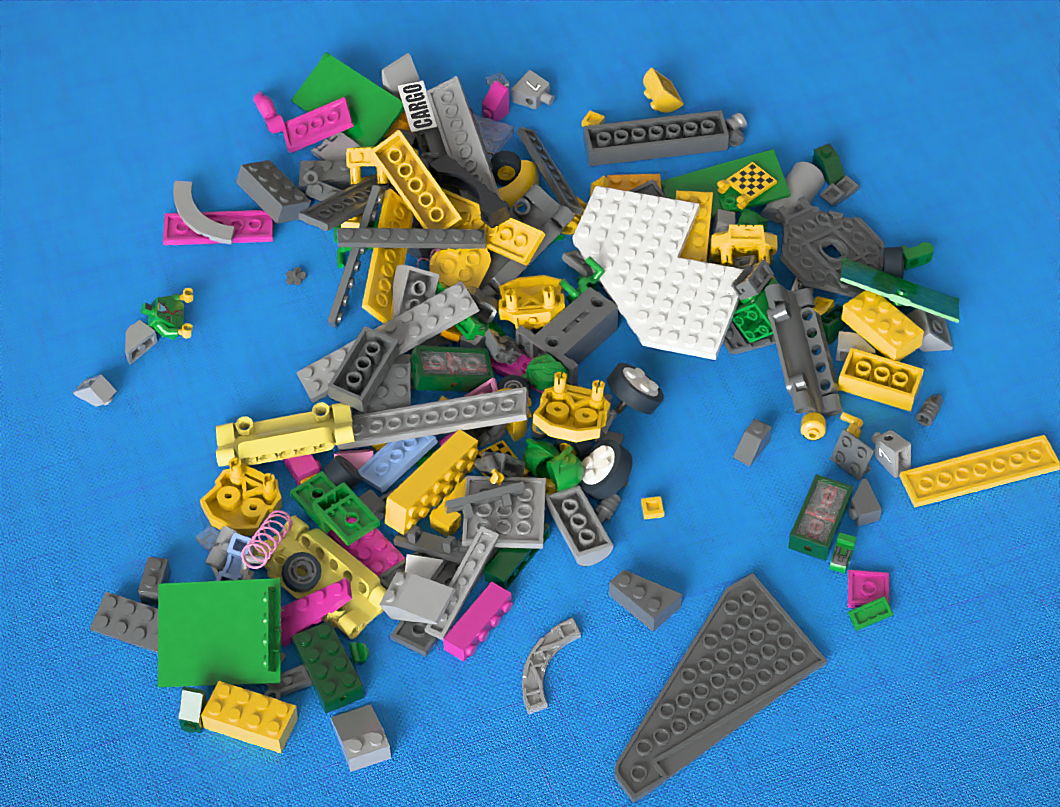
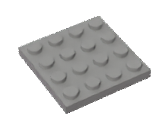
(517, 526)

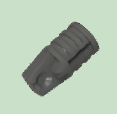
(929, 410)
(607, 507)

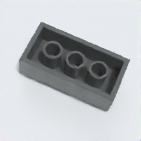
(272, 191)
(363, 368)

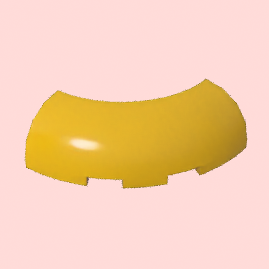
(515, 190)

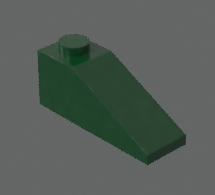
(832, 323)

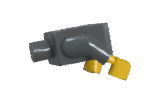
(499, 466)

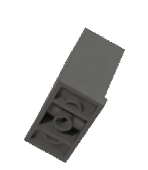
(572, 332)

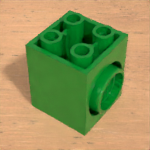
(752, 315)

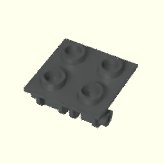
(852, 455)

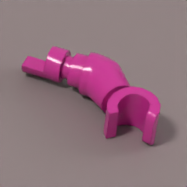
(267, 109)

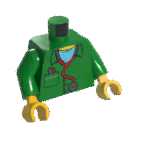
(167, 315)

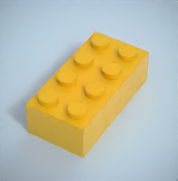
(882, 325)
(880, 379)
(249, 716)

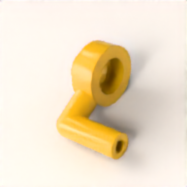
(856, 424)

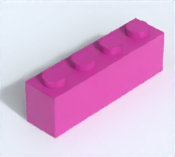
(478, 621)

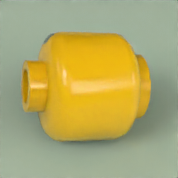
(813, 426)

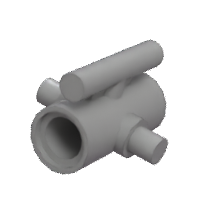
(218, 554)

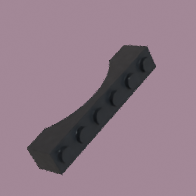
(450, 174)

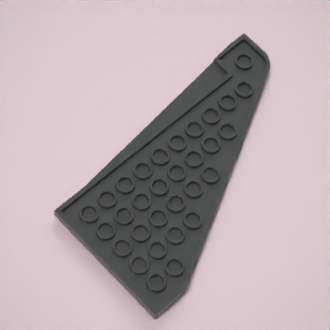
(730, 673)

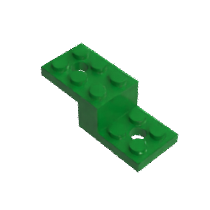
(335, 508)

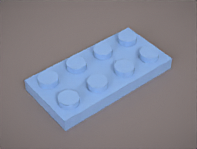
(394, 461)

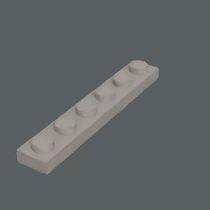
(465, 579)

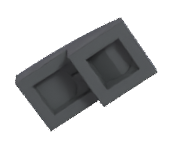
(841, 191)

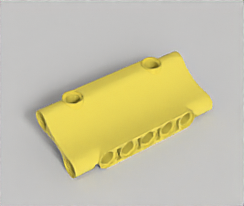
(285, 436)
(335, 566)

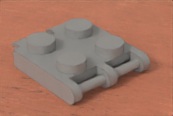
(336, 149)

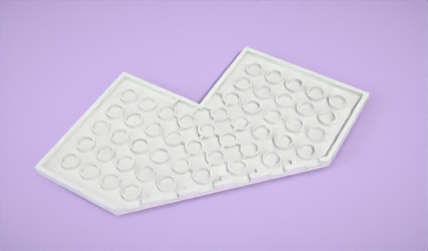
(664, 297)

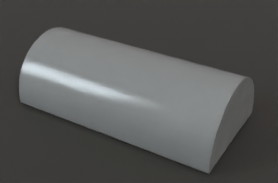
(802, 181)
(579, 525)

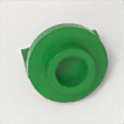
(359, 652)

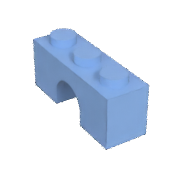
(234, 560)

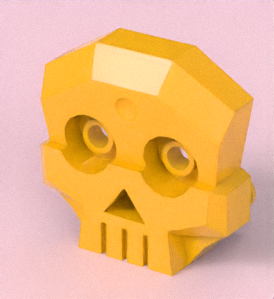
(360, 156)
(742, 242)
(531, 301)
(572, 411)
(248, 491)

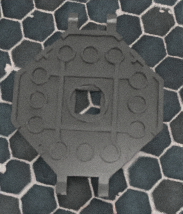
(813, 230)

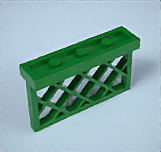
(472, 325)

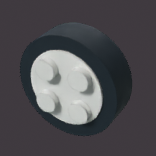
(634, 389)
(605, 469)

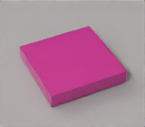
(866, 587)

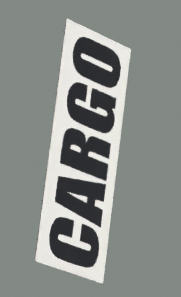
(417, 106)

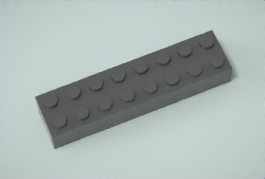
(655, 138)

